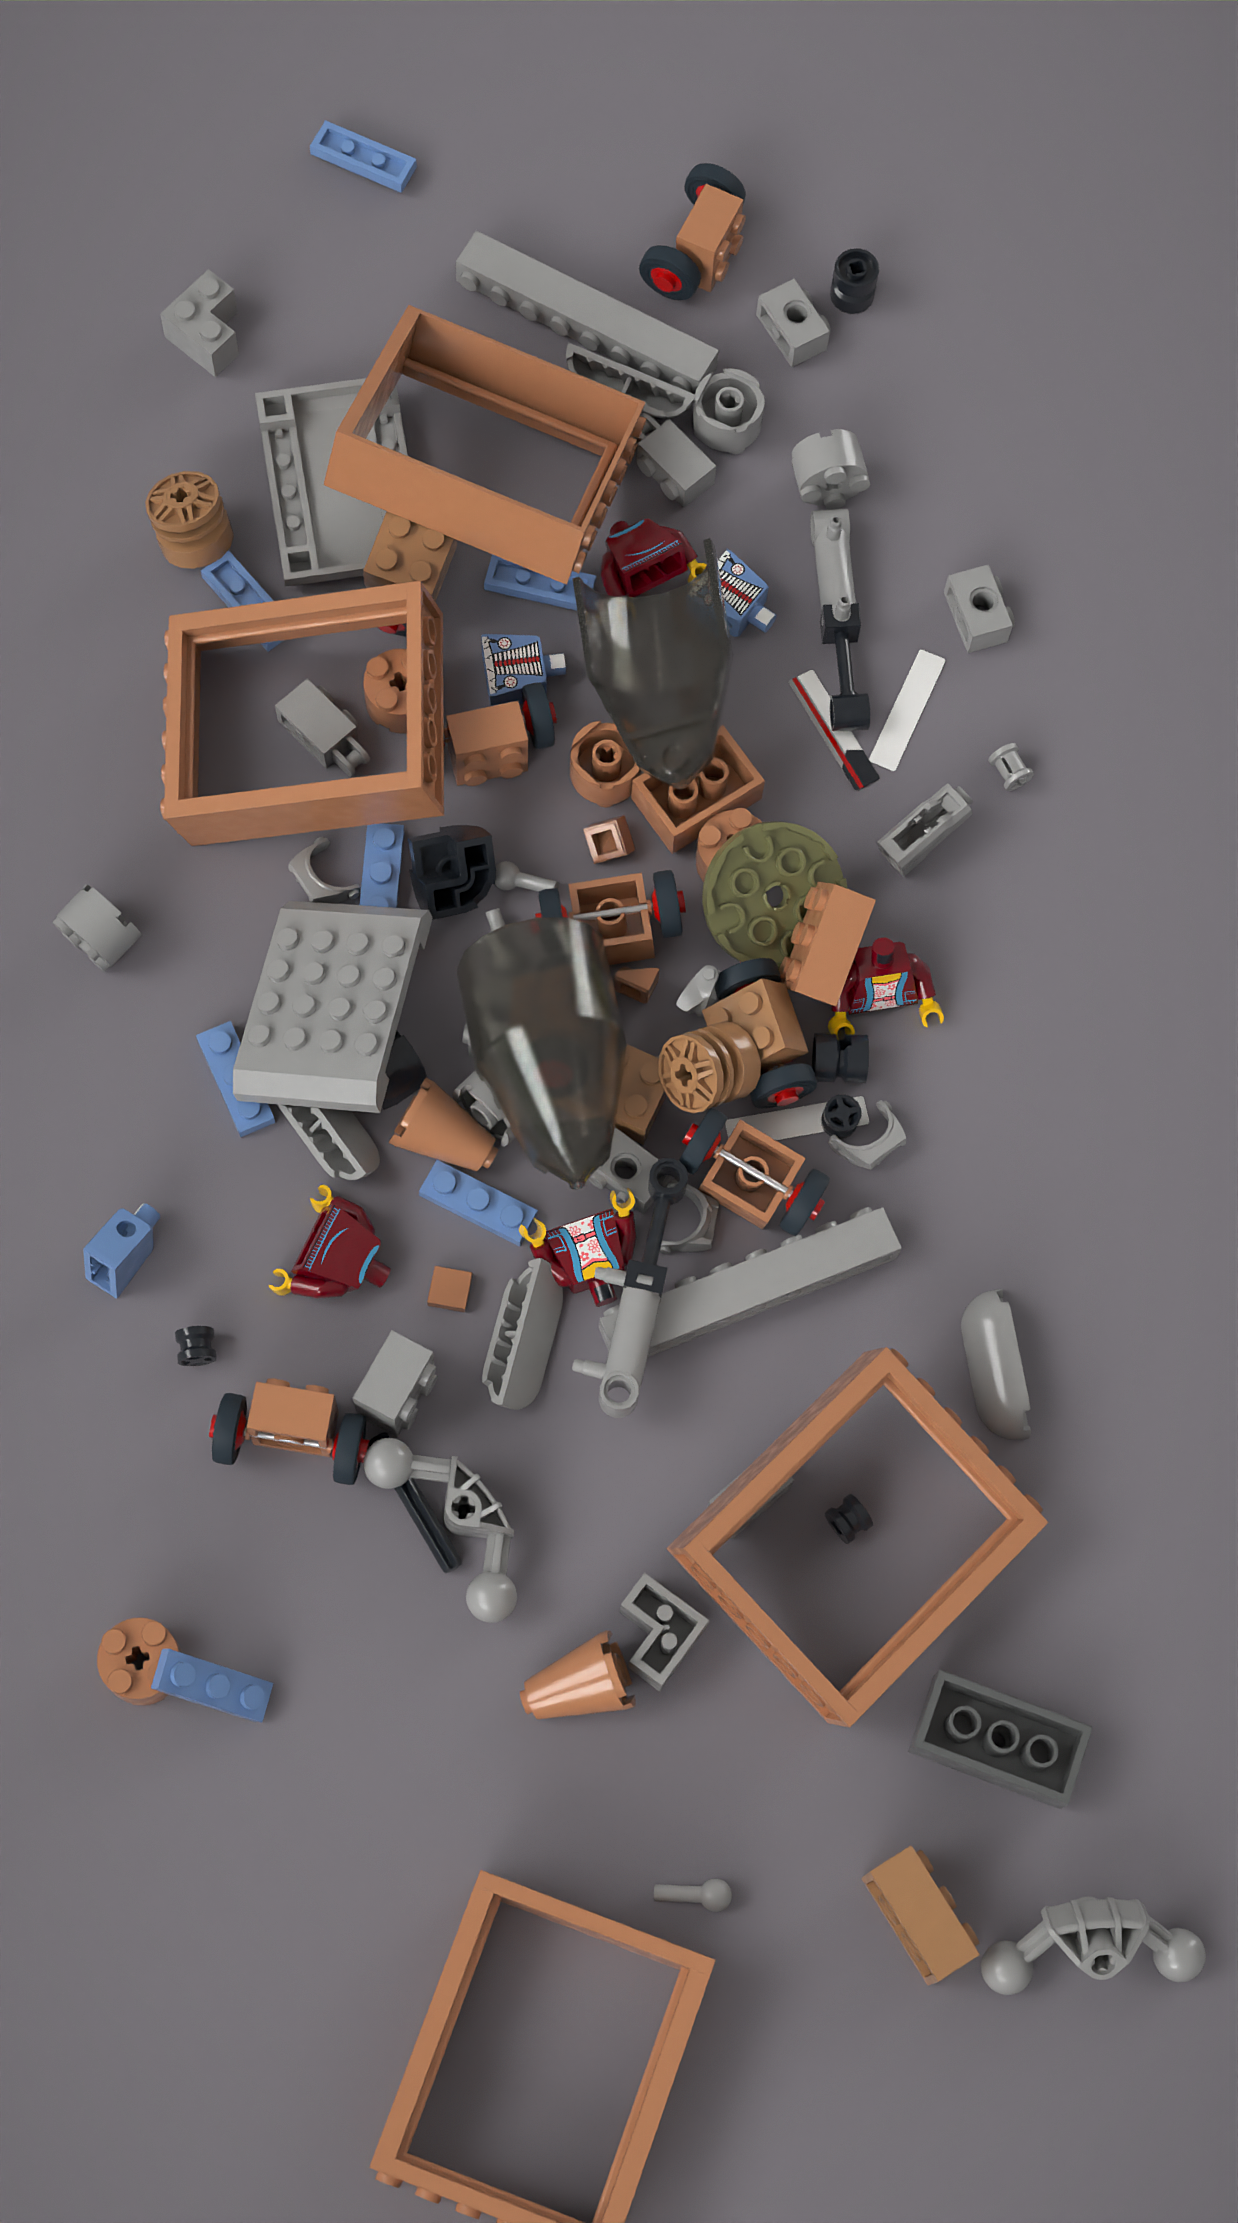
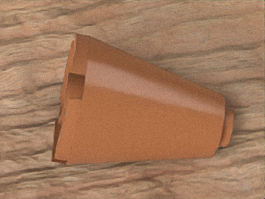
(443, 1130)
(581, 1682)

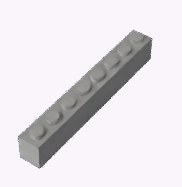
(583, 313)
(768, 1279)

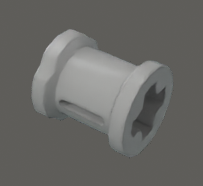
(1011, 766)

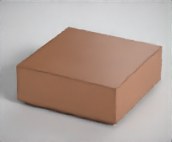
(449, 1289)

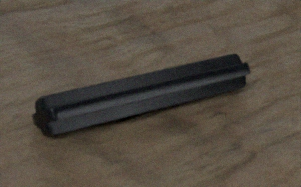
(426, 1522)

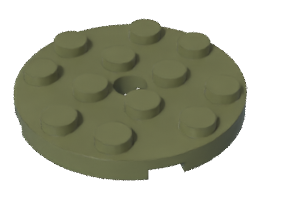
(748, 868)

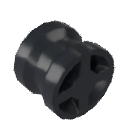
(844, 1109)
(195, 1346)
(848, 1518)

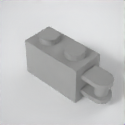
(674, 461)
(321, 726)

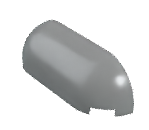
(660, 398)
(335, 1140)
(523, 1336)
(996, 1365)

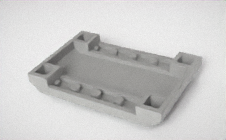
(318, 528)
(329, 1006)

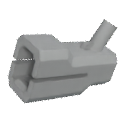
(925, 828)

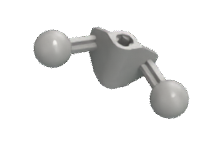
(490, 1594)
(1098, 1939)

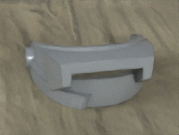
(311, 884)
(700, 991)
(872, 1154)
(703, 1236)

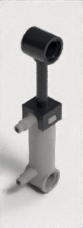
(839, 613)
(639, 1301)

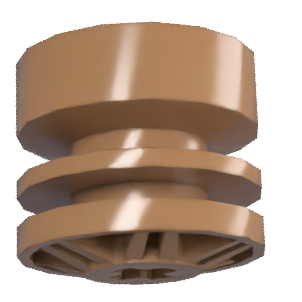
(189, 519)
(709, 1066)

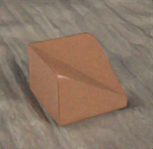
(609, 839)
(636, 982)

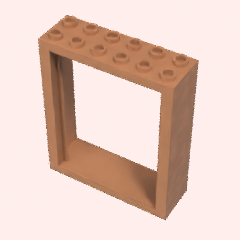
(508, 385)
(316, 805)
(784, 1458)
(473, 2196)

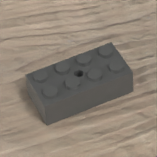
(1039, 1747)

